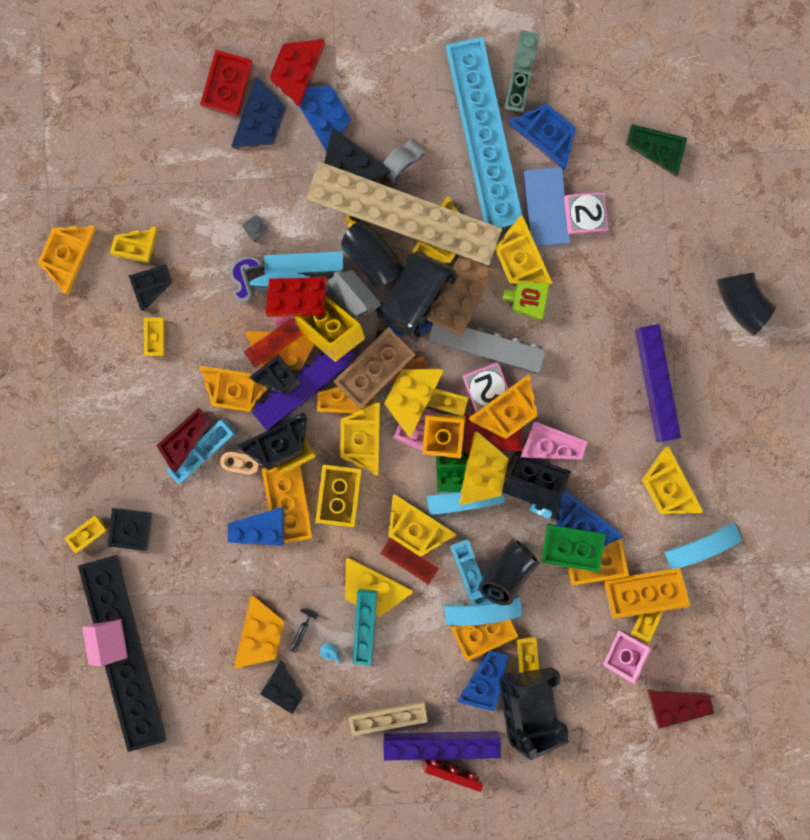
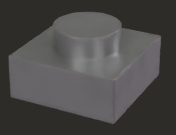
(255, 228)

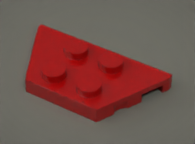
(296, 67)

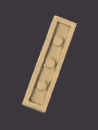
(388, 718)

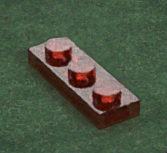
(273, 343)
(409, 561)

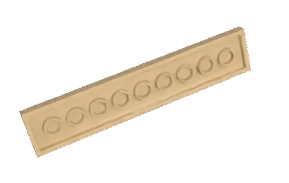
(403, 213)

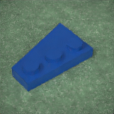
(262, 528)
(484, 687)

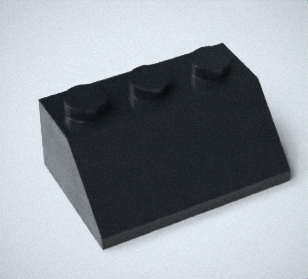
(536, 482)

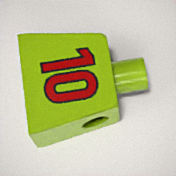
(528, 299)

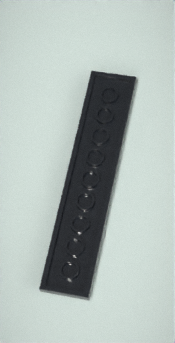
(130, 676)

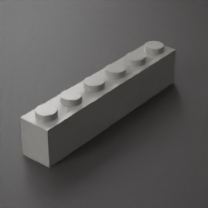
(491, 347)

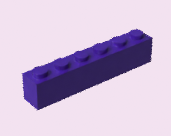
(312, 380)
(657, 383)
(442, 745)

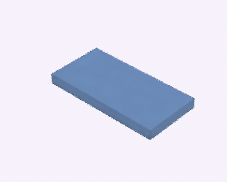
(546, 206)

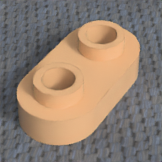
(240, 463)

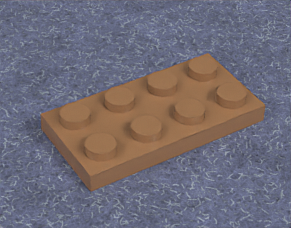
(460, 300)
(374, 368)

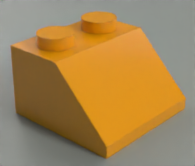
(444, 435)

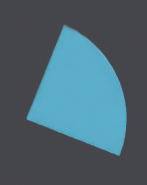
(540, 510)

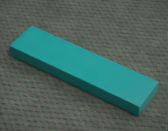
(364, 627)

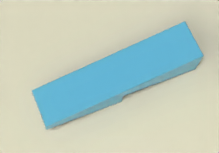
(304, 263)
(204, 449)

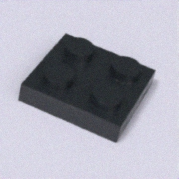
(129, 529)

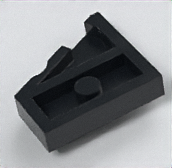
(150, 284)
(276, 376)
(282, 689)

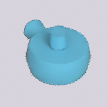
(329, 652)

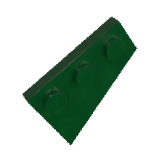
(658, 146)

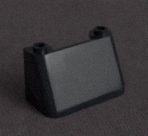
(415, 294)
(531, 712)

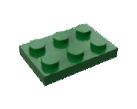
(573, 547)

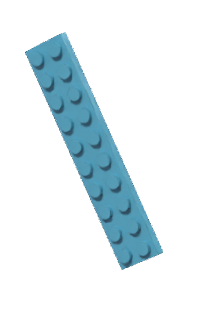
(483, 132)

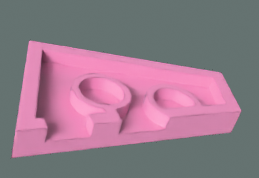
(550, 443)

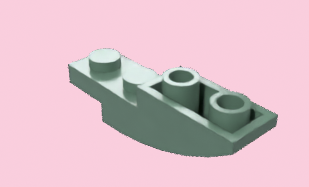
(521, 71)

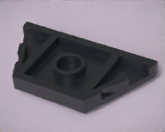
(351, 158)
(277, 443)

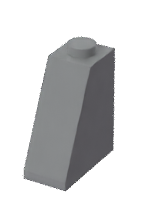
(352, 294)

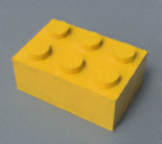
(332, 333)
(338, 495)

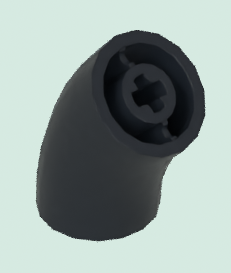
(371, 254)
(746, 301)
(508, 573)

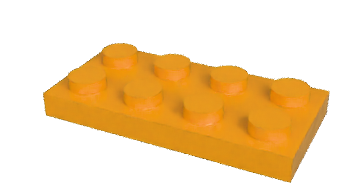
(289, 491)
(646, 593)

